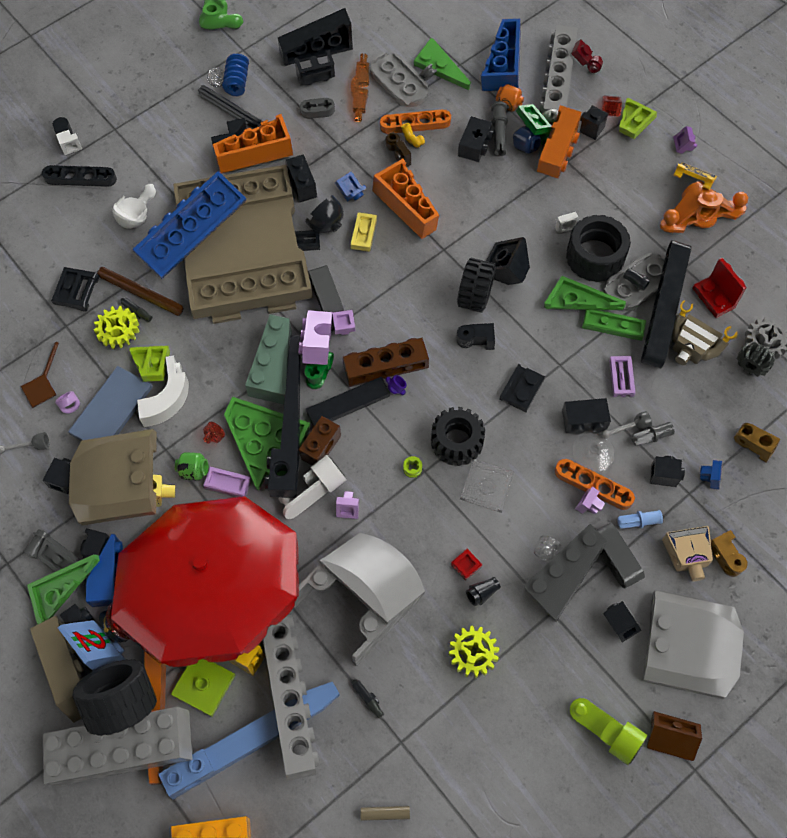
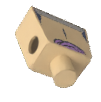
(690, 550)

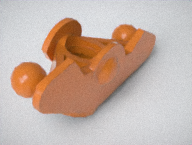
(702, 209)

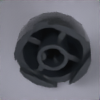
(326, 216)

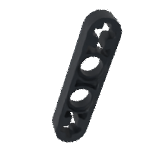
(78, 179)

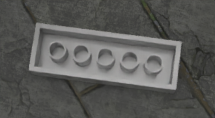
(155, 741)

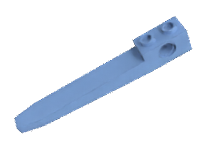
(240, 744)

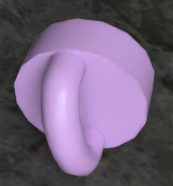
(67, 399)

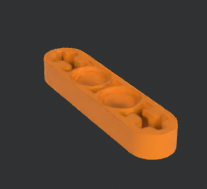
(415, 118)
(595, 480)

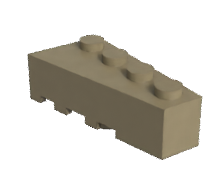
(60, 665)

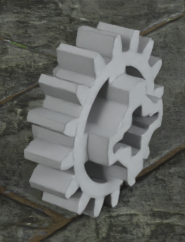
(769, 334)

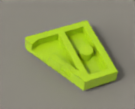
(635, 118)
(151, 361)

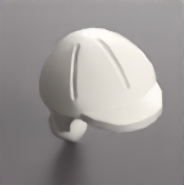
(132, 211)

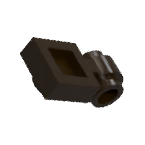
(393, 143)

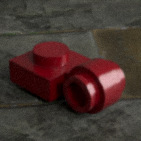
(583, 55)

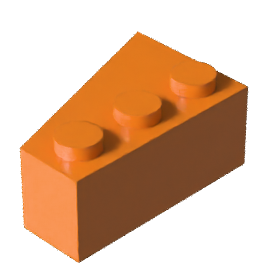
(560, 142)

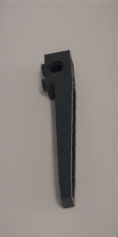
(288, 455)

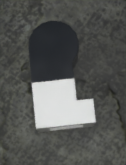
(68, 141)

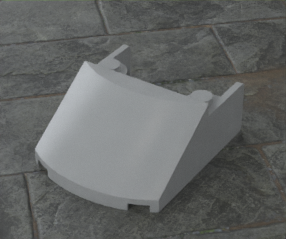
(377, 577)

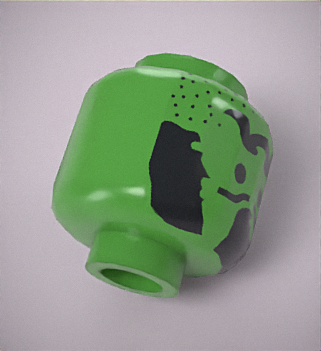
(191, 466)

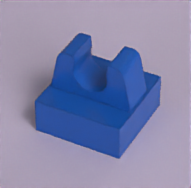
(712, 474)

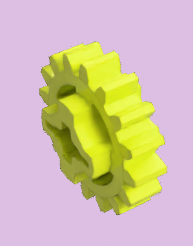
(116, 327)
(481, 655)

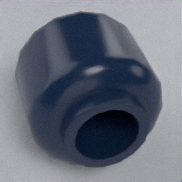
(525, 140)

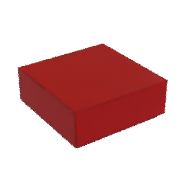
(466, 564)

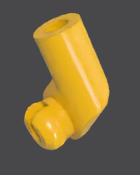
(410, 137)

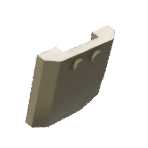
(113, 477)

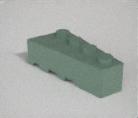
(270, 364)

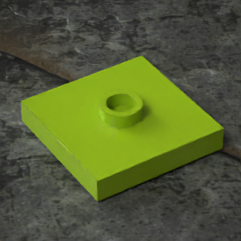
(203, 686)

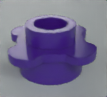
(396, 385)

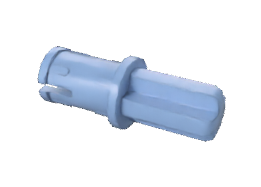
(640, 519)

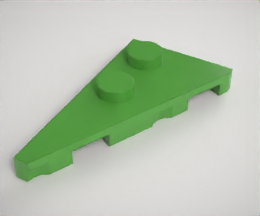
(446, 68)
(575, 295)
(54, 589)

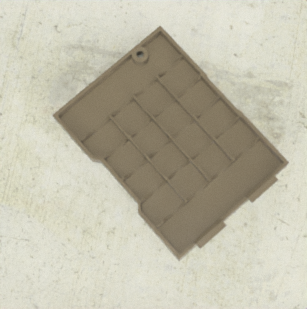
(252, 254)

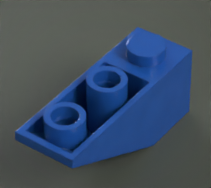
(102, 578)

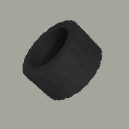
(601, 229)
(114, 697)

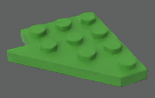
(256, 434)

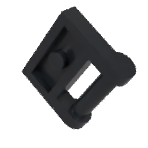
(69, 286)

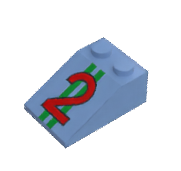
(92, 643)

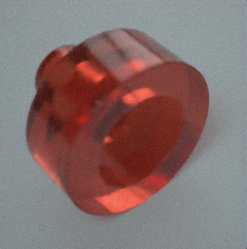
(213, 432)

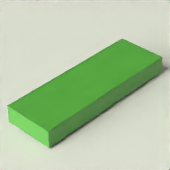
(614, 324)

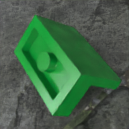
(535, 121)

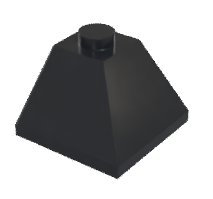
(510, 260)

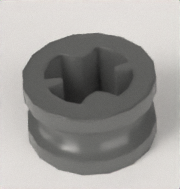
(428, 72)

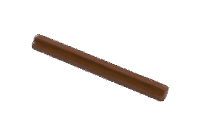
(140, 291)

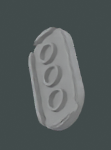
(399, 79)
(646, 265)

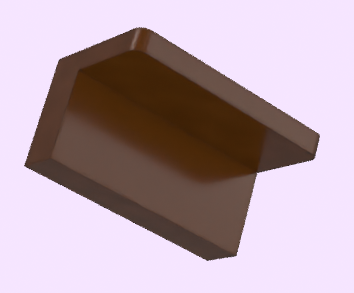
(674, 736)

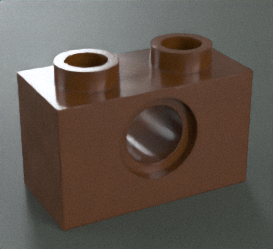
(320, 441)

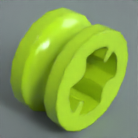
(413, 473)

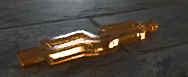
(359, 94)

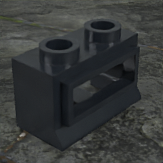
(316, 72)

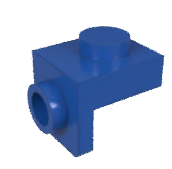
(350, 187)

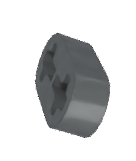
(317, 108)

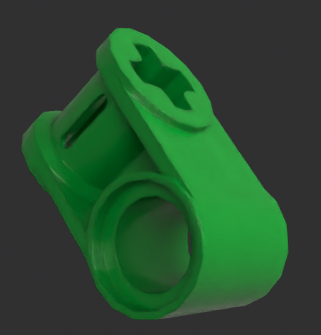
(317, 373)

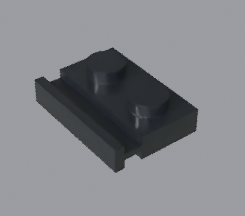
(522, 388)

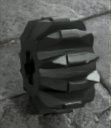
(755, 359)

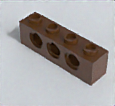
(398, 365)

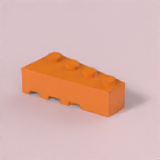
(405, 198)

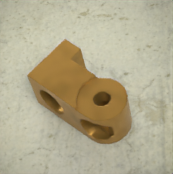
(757, 441)
(728, 555)

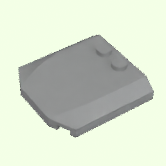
(693, 645)

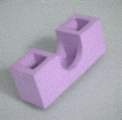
(315, 337)

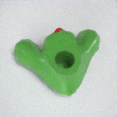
(215, 16)

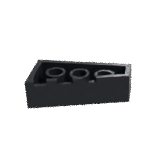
(317, 37)

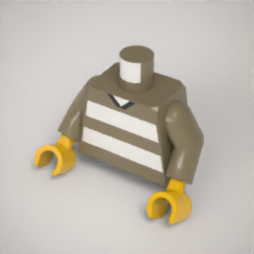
(696, 339)

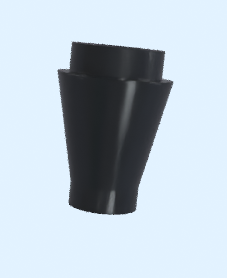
(482, 591)

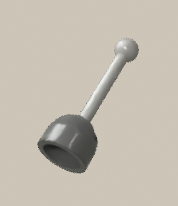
(641, 421)
(39, 441)

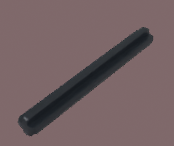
(229, 106)

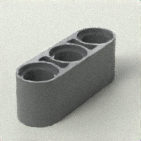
(325, 290)
(620, 558)

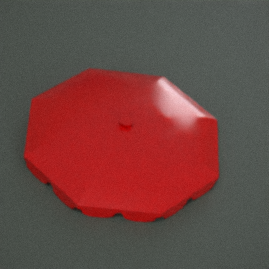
(206, 581)

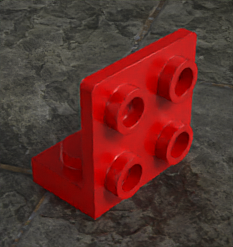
(721, 289)

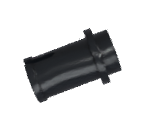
(637, 279)

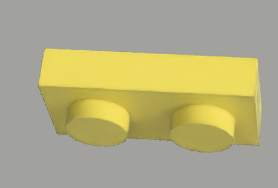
(363, 232)

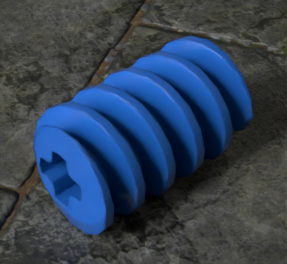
(235, 74)

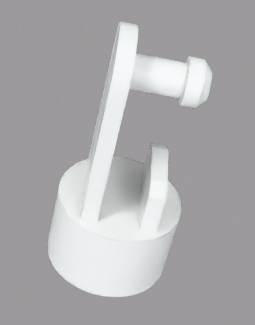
(322, 478)

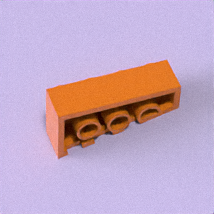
(254, 146)

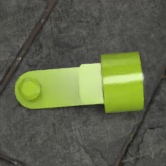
(624, 740)

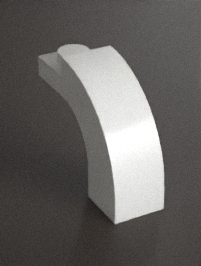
(169, 401)

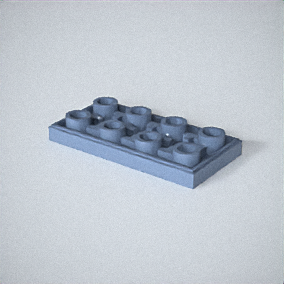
(111, 406)

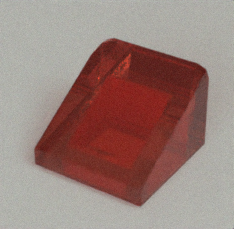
(612, 105)

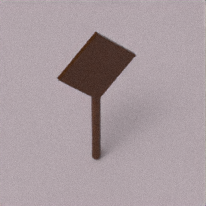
(40, 389)

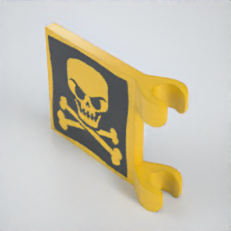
(697, 173)

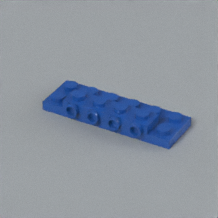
(189, 224)

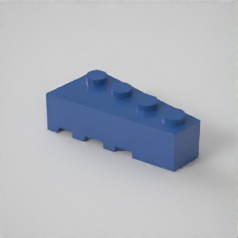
(504, 59)

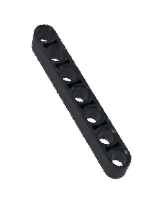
(666, 304)

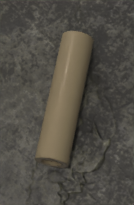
(385, 813)

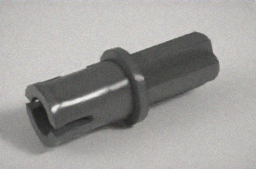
(652, 434)

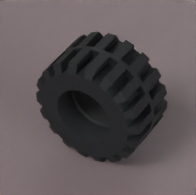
(476, 285)
(462, 421)

